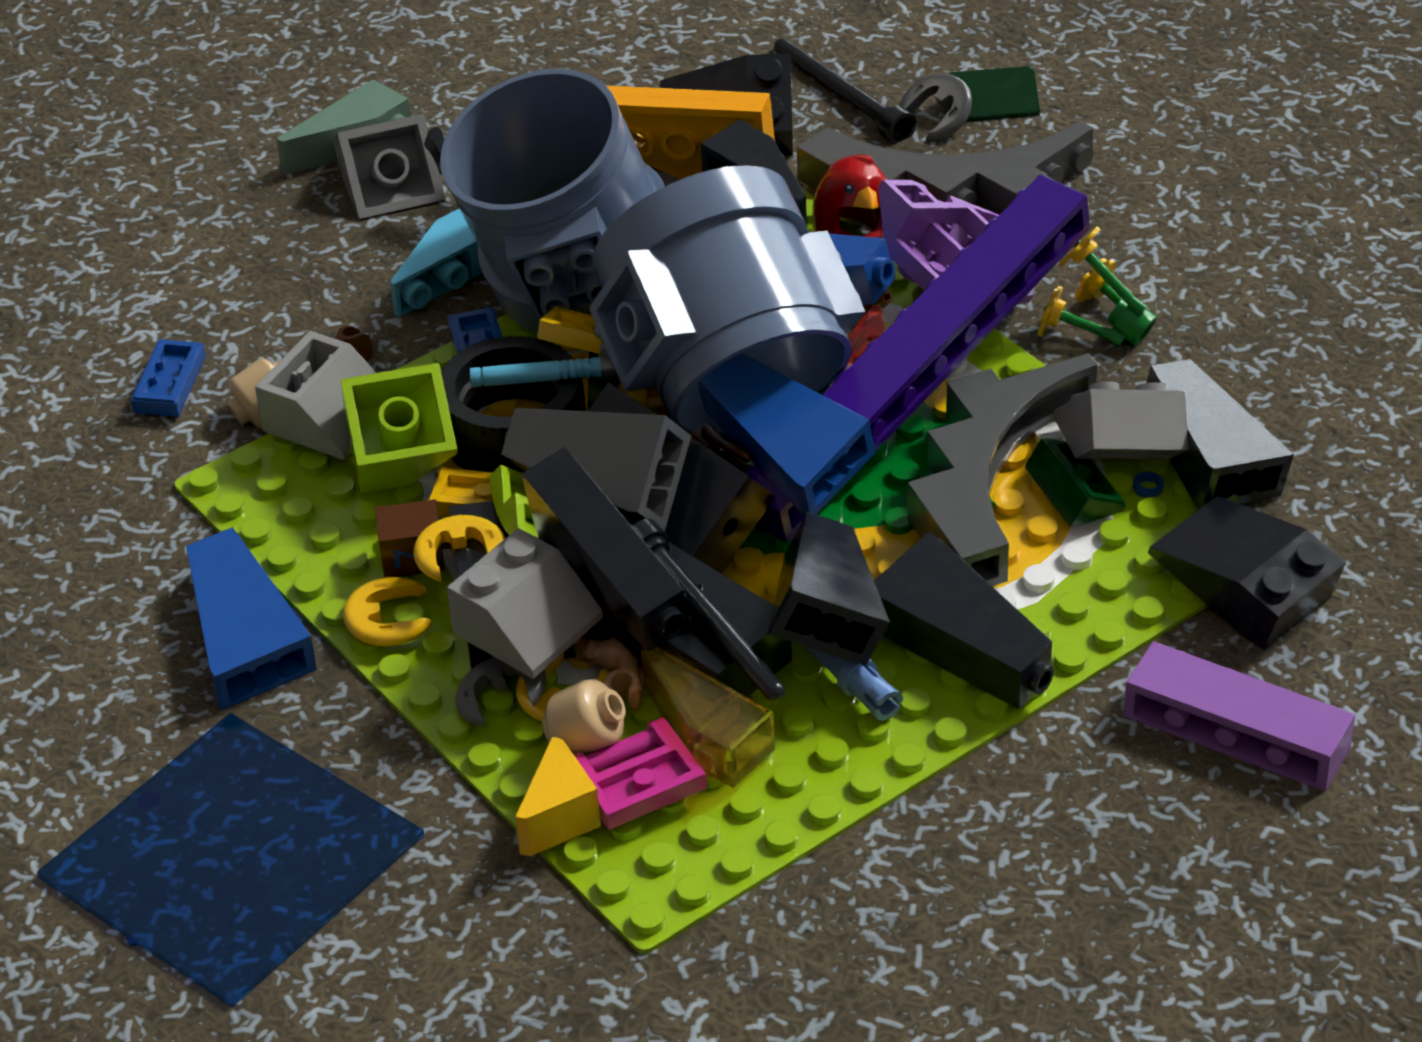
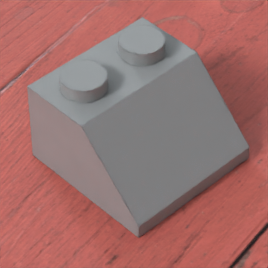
(388, 166)
(522, 604)

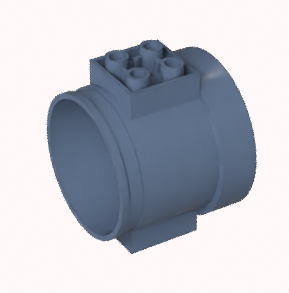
(539, 182)
(719, 274)

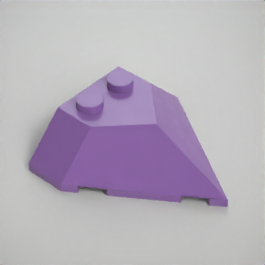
(926, 232)

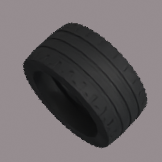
(482, 436)

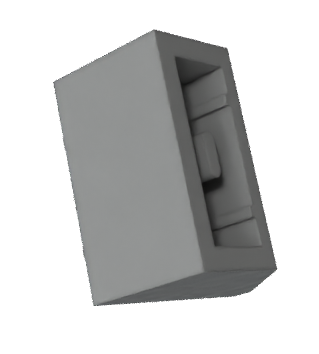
(304, 394)
(1125, 422)

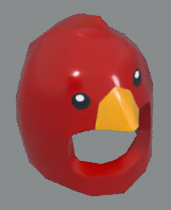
(849, 192)

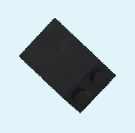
(749, 74)
(746, 145)
(1250, 567)

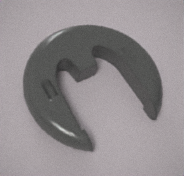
(947, 90)
(495, 674)

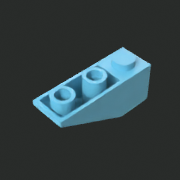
(437, 264)

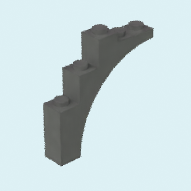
(978, 178)
(984, 428)

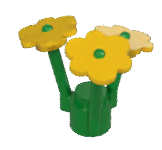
(1130, 316)

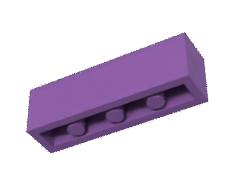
(1239, 715)

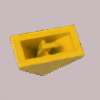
(557, 803)

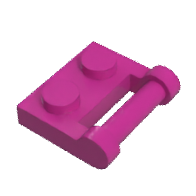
(642, 773)

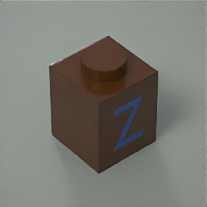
(398, 531)

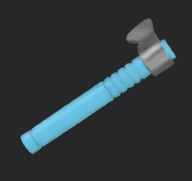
(546, 371)

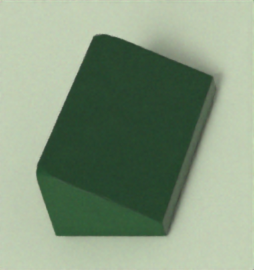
(1001, 92)
(1072, 484)

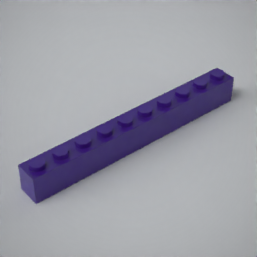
(949, 320)

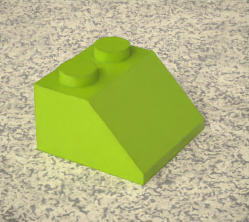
(397, 425)

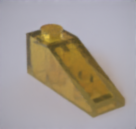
(715, 723)

